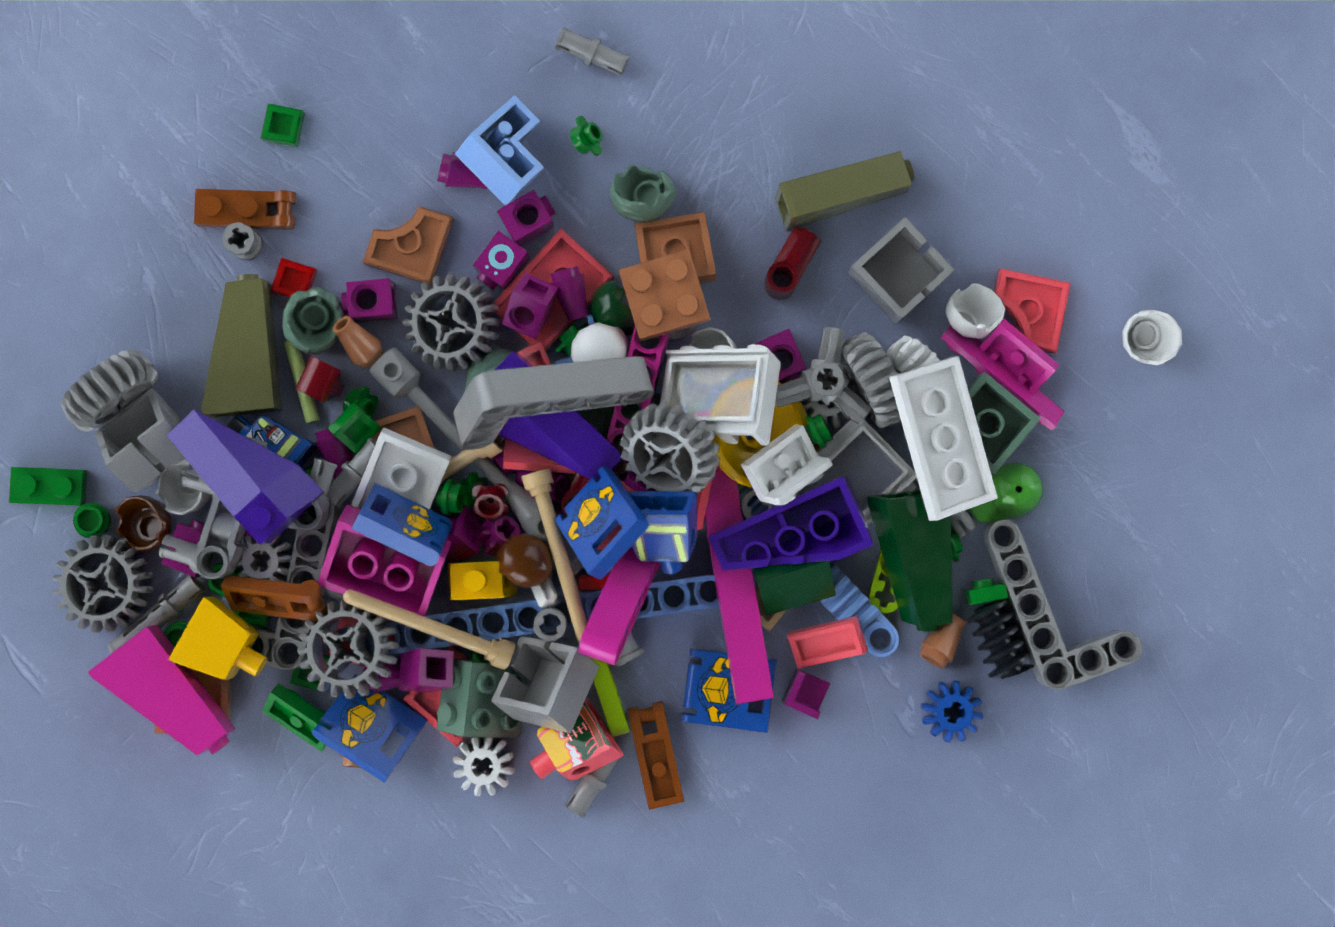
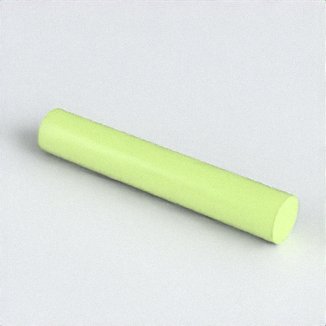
(297, 367)

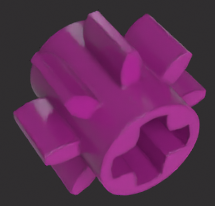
(497, 533)

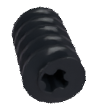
(999, 640)

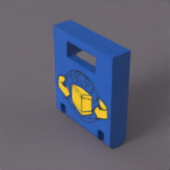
(592, 518)
(404, 526)
(712, 694)
(364, 725)

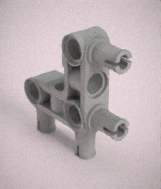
(225, 534)

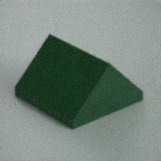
(793, 585)

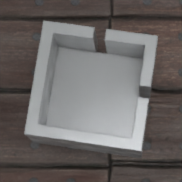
(897, 274)
(137, 441)
(557, 682)

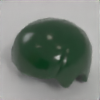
(609, 309)

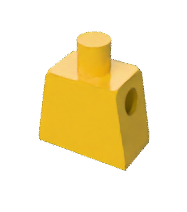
(478, 581)
(218, 642)

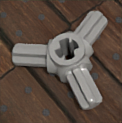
(810, 388)

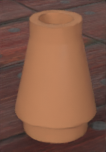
(359, 344)
(942, 644)

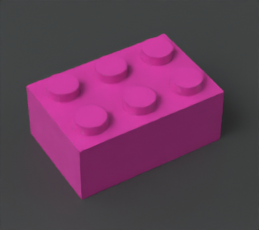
(377, 569)

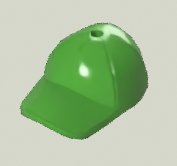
(1009, 502)

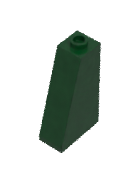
(915, 557)

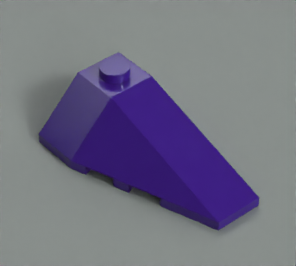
(560, 436)
(249, 479)
(810, 528)

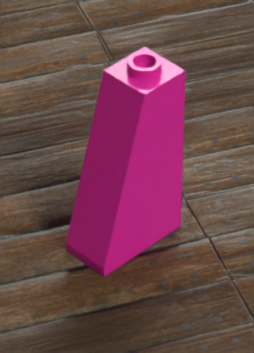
(164, 691)

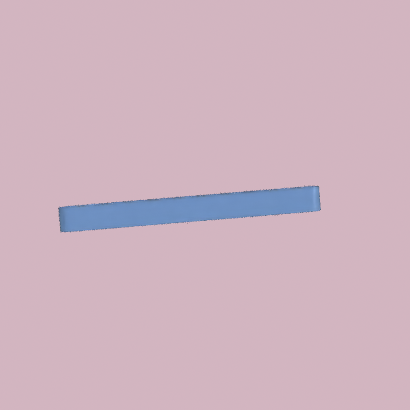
(512, 615)

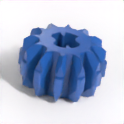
(957, 722)

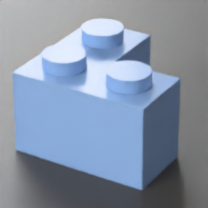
(497, 153)

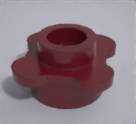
(487, 508)

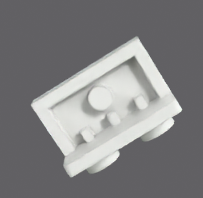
(785, 467)

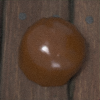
(143, 522)
(525, 560)

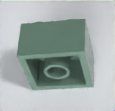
(1000, 419)

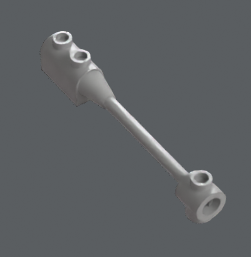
(402, 380)

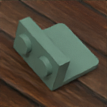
(468, 707)

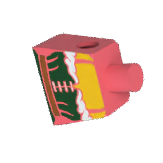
(580, 752)

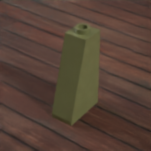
(842, 189)
(244, 354)

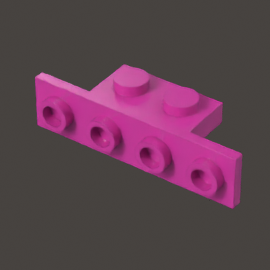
(1012, 363)

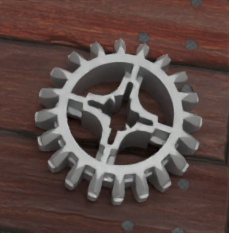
(456, 310)
(869, 371)
(108, 389)
(660, 431)
(94, 597)
(338, 660)

